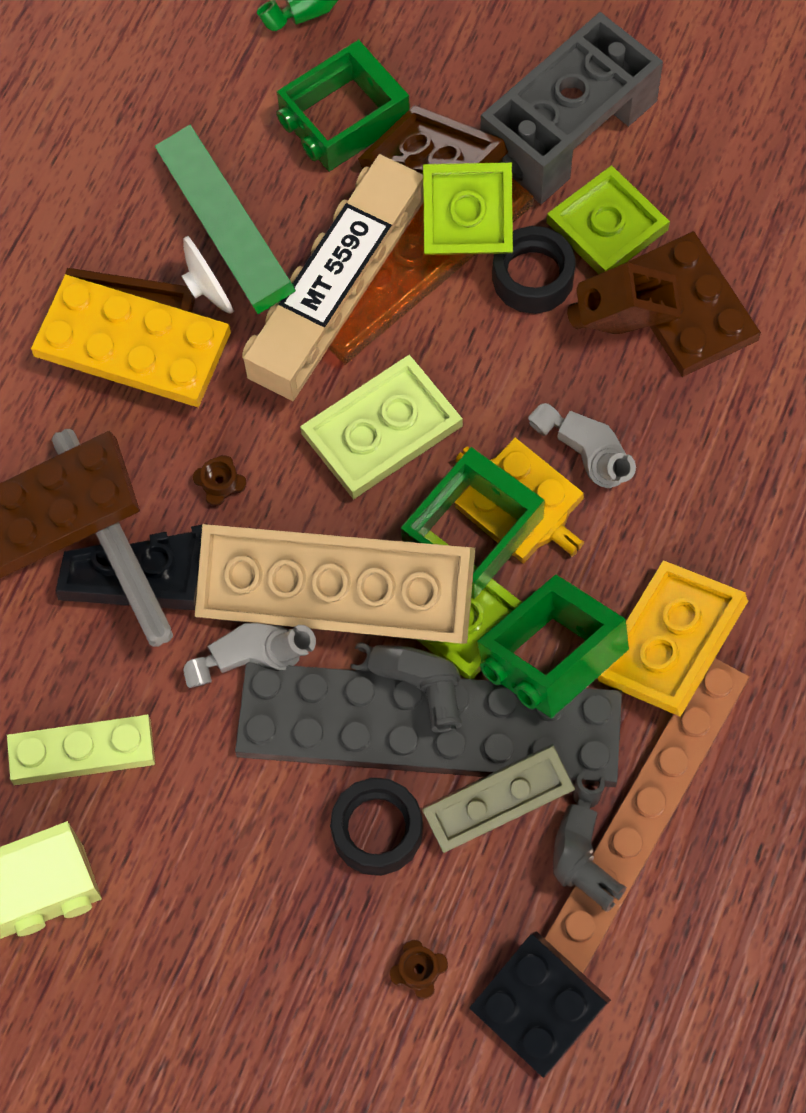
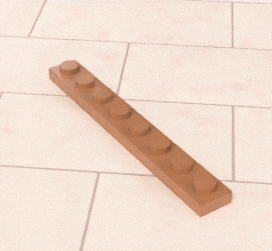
(648, 810)

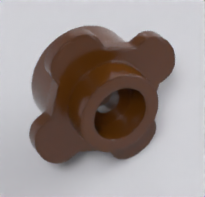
(213, 469)
(415, 955)

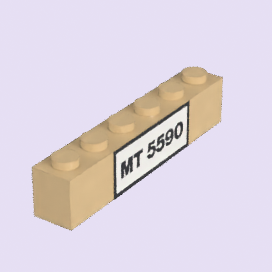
(334, 277)

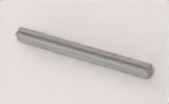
(126, 567)

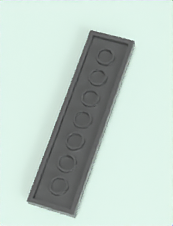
(386, 725)

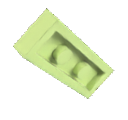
(80, 749)

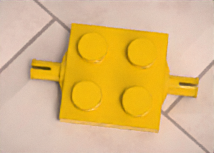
(559, 495)

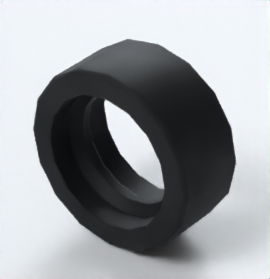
(543, 298)
(381, 790)

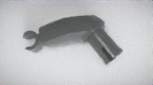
(423, 670)
(573, 849)

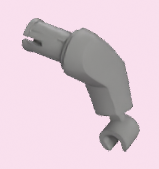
(594, 441)
(254, 643)

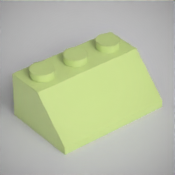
(43, 880)

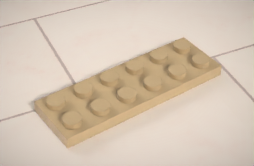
(335, 583)

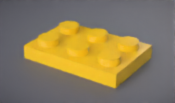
(674, 637)

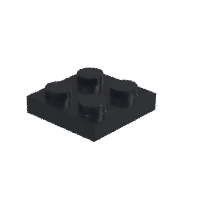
(540, 1004)

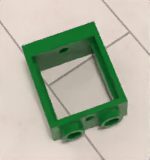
(349, 64)
(495, 485)
(558, 600)

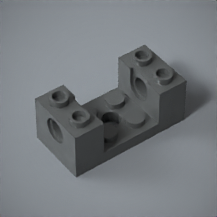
(546, 127)

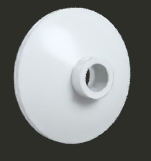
(201, 278)

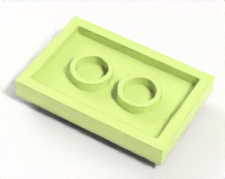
(381, 426)

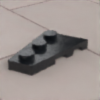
(167, 562)

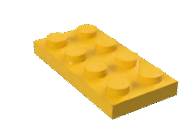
(131, 340)

